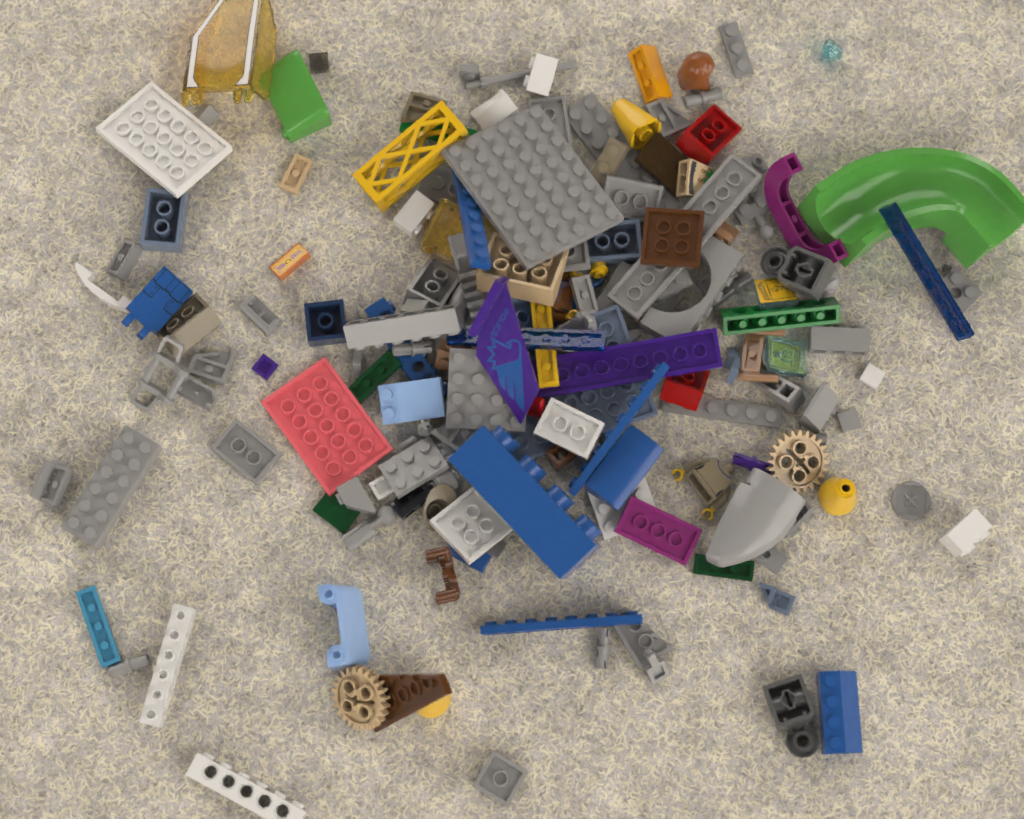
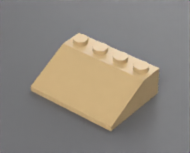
(535, 285)

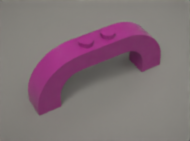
(786, 214)

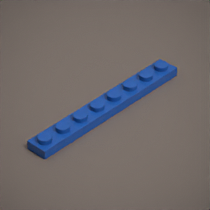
(472, 227)
(612, 435)
(553, 624)

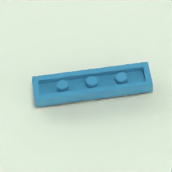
(98, 626)

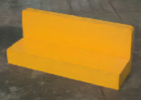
(649, 73)

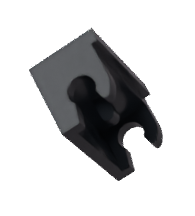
(410, 502)

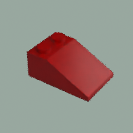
(708, 135)
(685, 389)

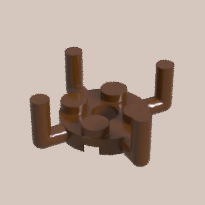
(452, 590)

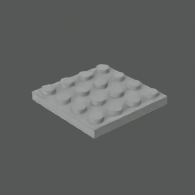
(473, 396)

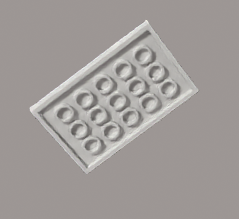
(164, 139)

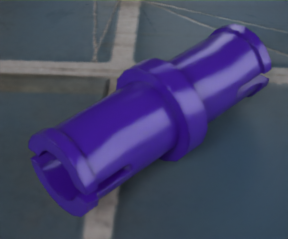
(749, 462)

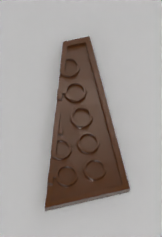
(411, 693)

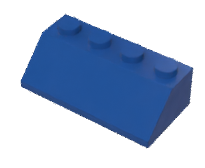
(839, 712)

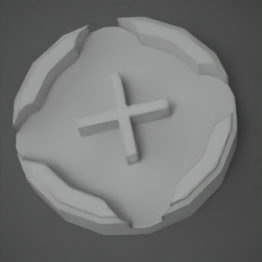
(910, 500)

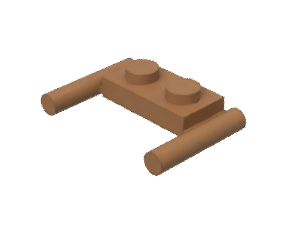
(752, 357)

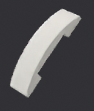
(87, 278)

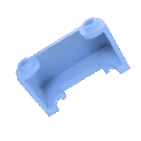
(352, 625)

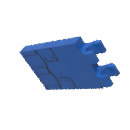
(157, 302)

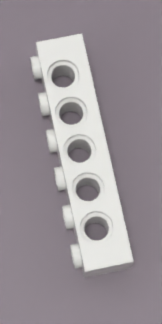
(168, 666)
(198, 772)

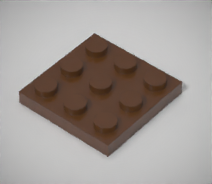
(672, 237)

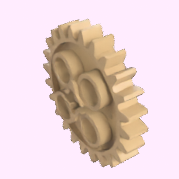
(809, 448)
(360, 697)

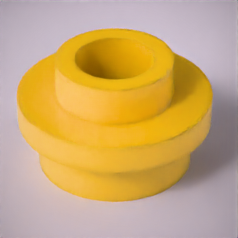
(598, 270)

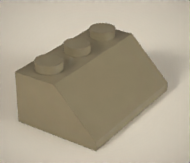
(189, 324)

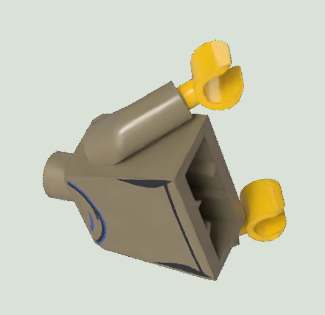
(709, 480)

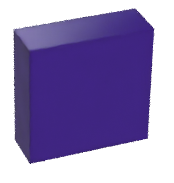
(265, 367)

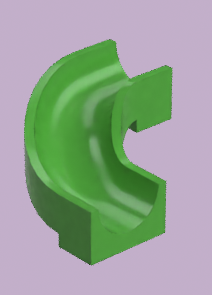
(933, 190)

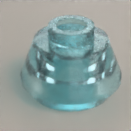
(831, 51)

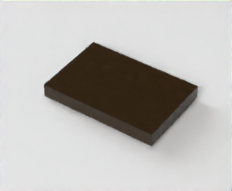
(661, 162)

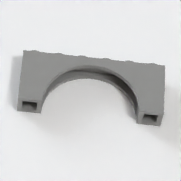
(721, 263)

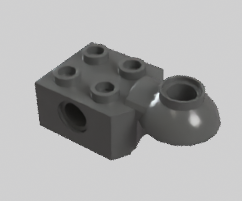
(798, 270)
(792, 713)

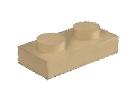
(296, 174)

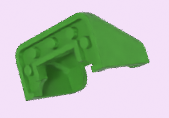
(297, 98)

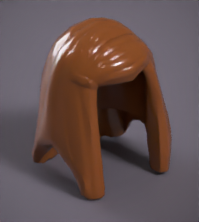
(695, 71)

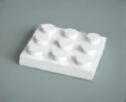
(608, 517)
(470, 525)

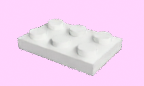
(569, 428)

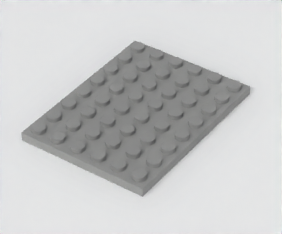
(532, 186)

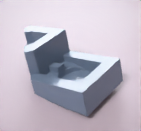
(733, 364)
(777, 600)

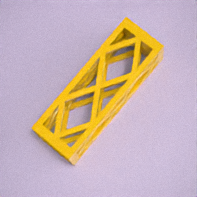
(403, 146)

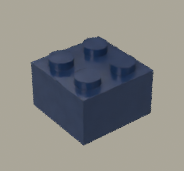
(325, 322)

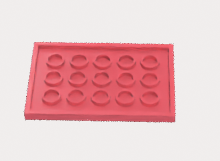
(327, 426)

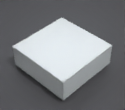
(872, 376)

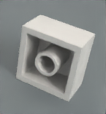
(965, 533)

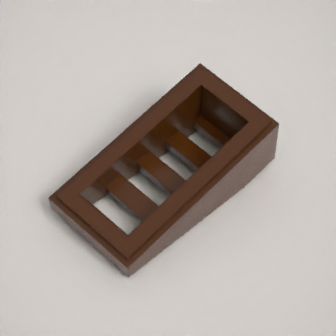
(564, 460)

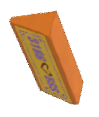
(290, 261)

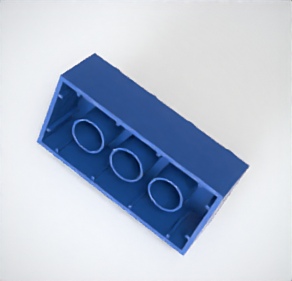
(524, 502)

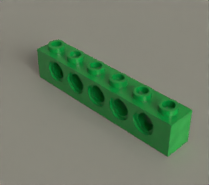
(805, 314)

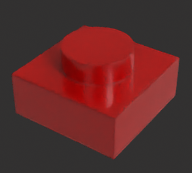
(537, 407)

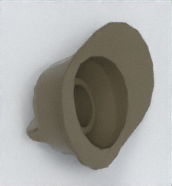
(437, 500)

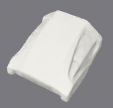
(494, 110)

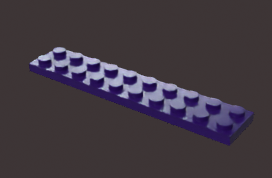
(634, 362)

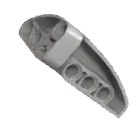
(754, 519)

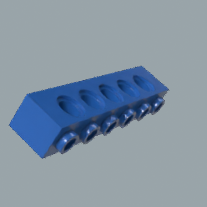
(383, 308)

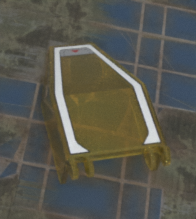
(231, 52)

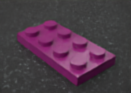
(657, 530)

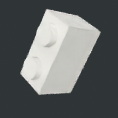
(540, 75)
(414, 214)

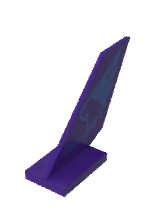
(503, 349)

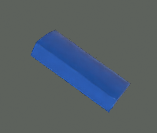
(623, 468)

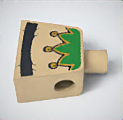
(691, 177)

